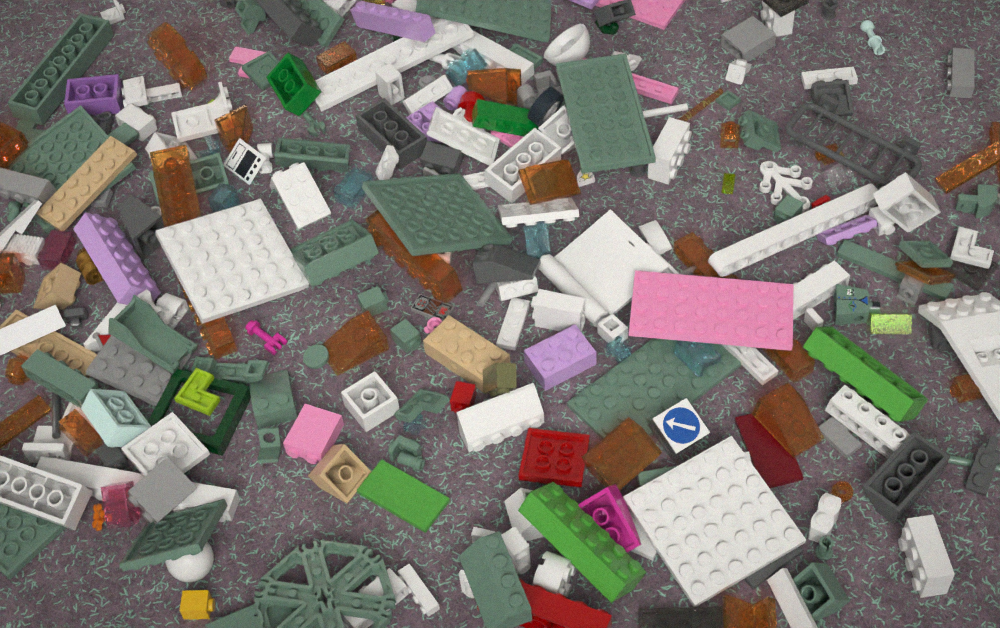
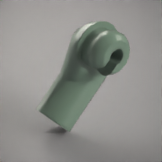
(15, 208)

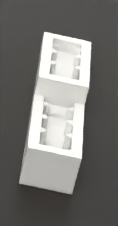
(19, 223)

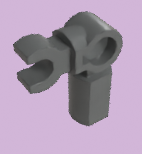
(104, 120)

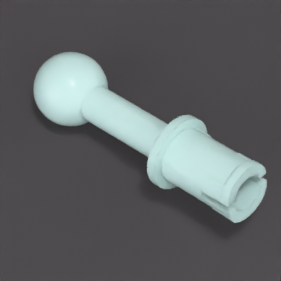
(874, 40)

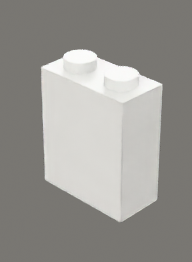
(558, 310)

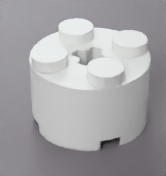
(555, 574)

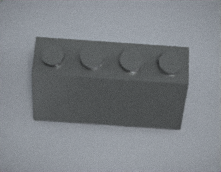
(905, 477)

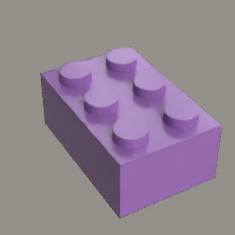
(94, 94)

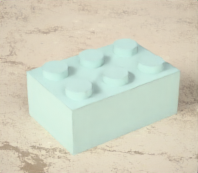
(114, 416)

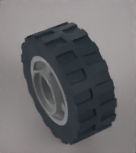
(545, 106)

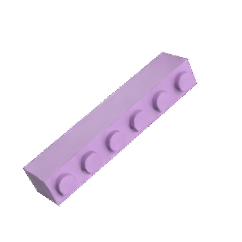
(393, 21)

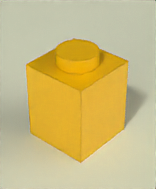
(196, 604)

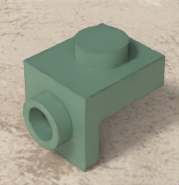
(404, 444)

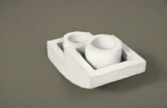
(655, 236)

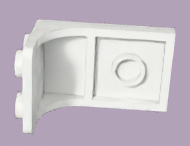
(199, 120)
(300, 195)

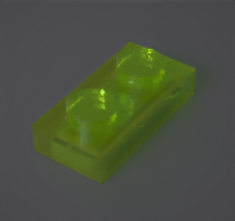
(890, 323)

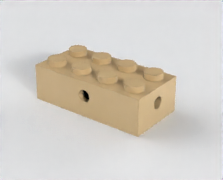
(463, 350)

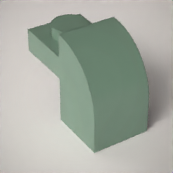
(250, 13)
(981, 203)

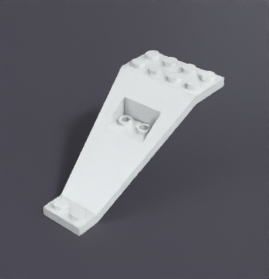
(974, 334)

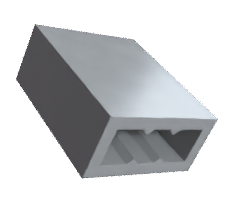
(748, 39)
(160, 491)

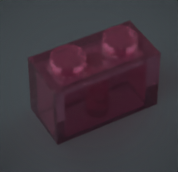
(56, 249)
(117, 508)

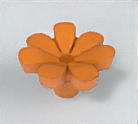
(98, 517)

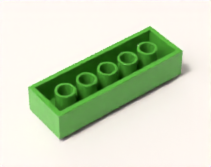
(865, 374)
(582, 541)

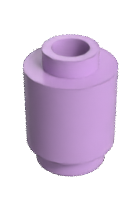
(453, 97)

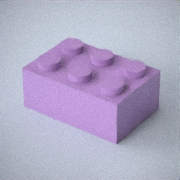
(560, 357)

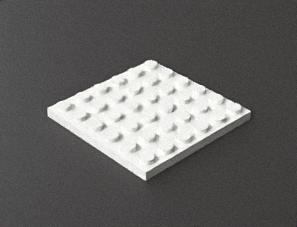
(231, 260)
(713, 521)

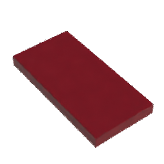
(767, 454)

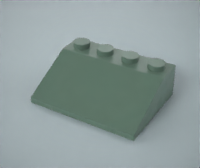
(334, 252)

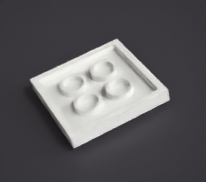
(163, 440)

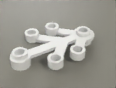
(784, 183)

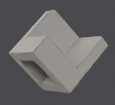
(544, 80)

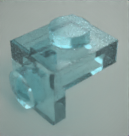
(213, 147)

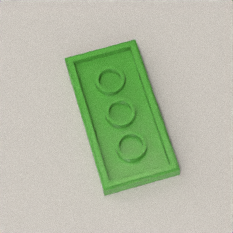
(403, 495)

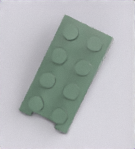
(147, 333)

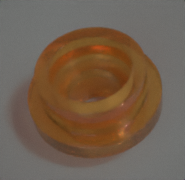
(843, 485)

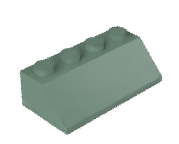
(313, 153)
(207, 173)
(495, 583)

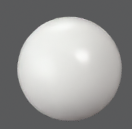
(192, 567)

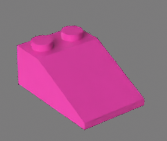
(613, 515)

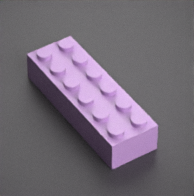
(114, 257)

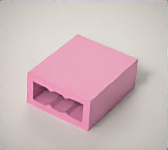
(313, 434)

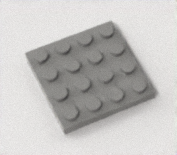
(131, 371)

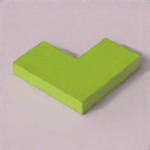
(194, 393)

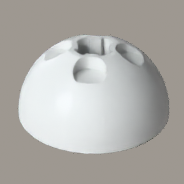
(569, 45)

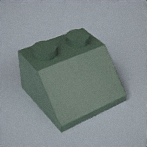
(820, 590)

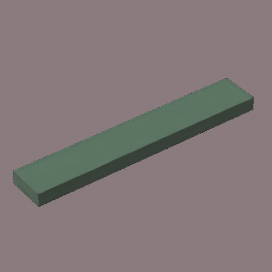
(886, 267)

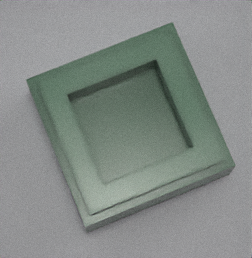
(728, 100)

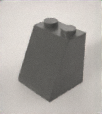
(141, 225)

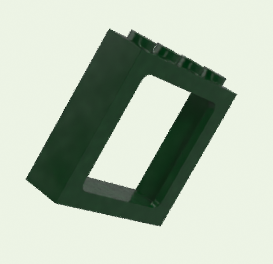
(220, 440)

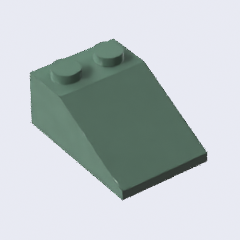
(273, 399)

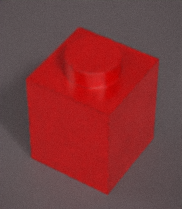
(463, 396)

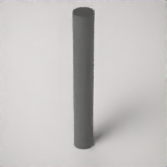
(56, 432)

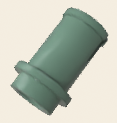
(412, 461)
(824, 549)

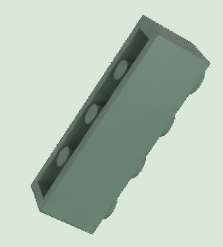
(58, 377)

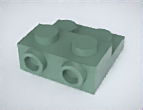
(759, 132)

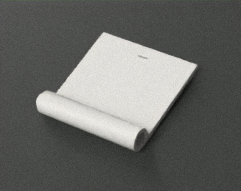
(602, 266)

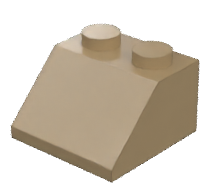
(58, 288)
(340, 472)

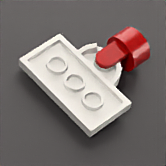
(459, 133)

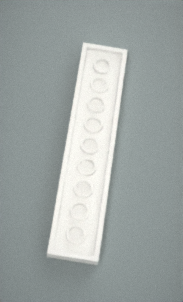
(400, 54)

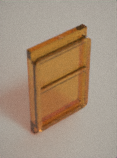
(549, 181)
(926, 275)

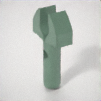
(311, 130)

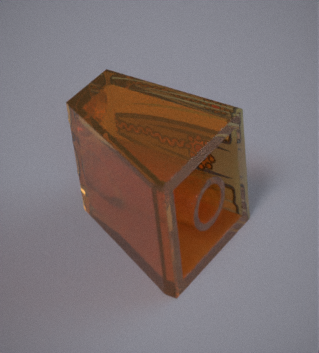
(496, 83)

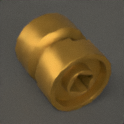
(88, 269)

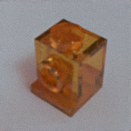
(730, 131)

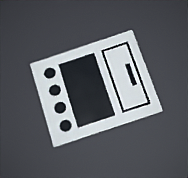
(244, 161)

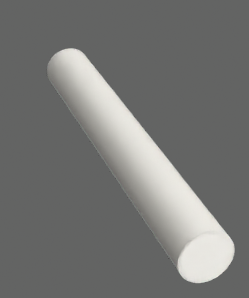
(665, 110)

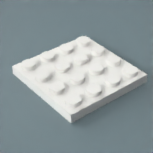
(546, 211)

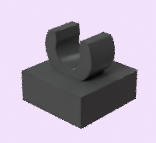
(76, 316)

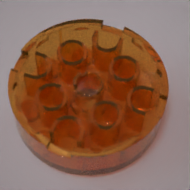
(176, 56)

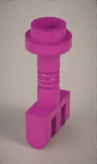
(254, 327)

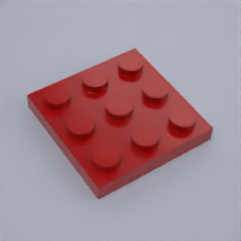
(554, 457)

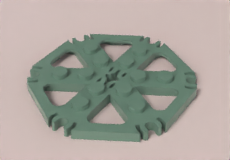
(340, 587)

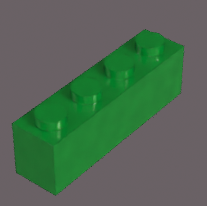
(502, 118)

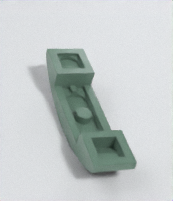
(235, 373)

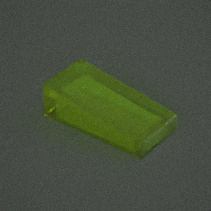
(728, 183)

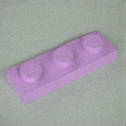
(847, 230)

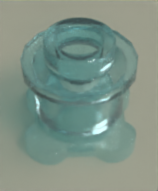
(618, 349)

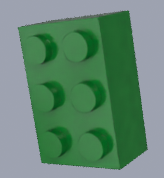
(293, 84)

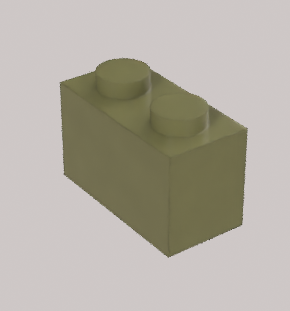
(499, 379)

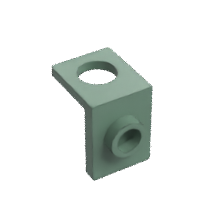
(269, 451)

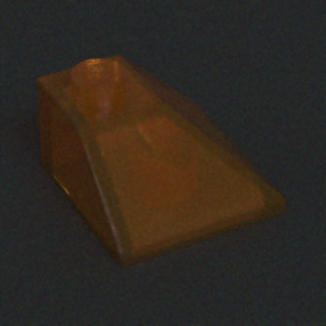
(234, 126)

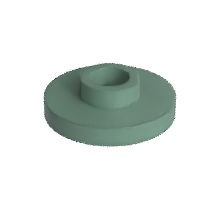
(316, 356)

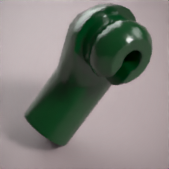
(608, 29)

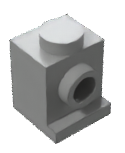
(910, 290)

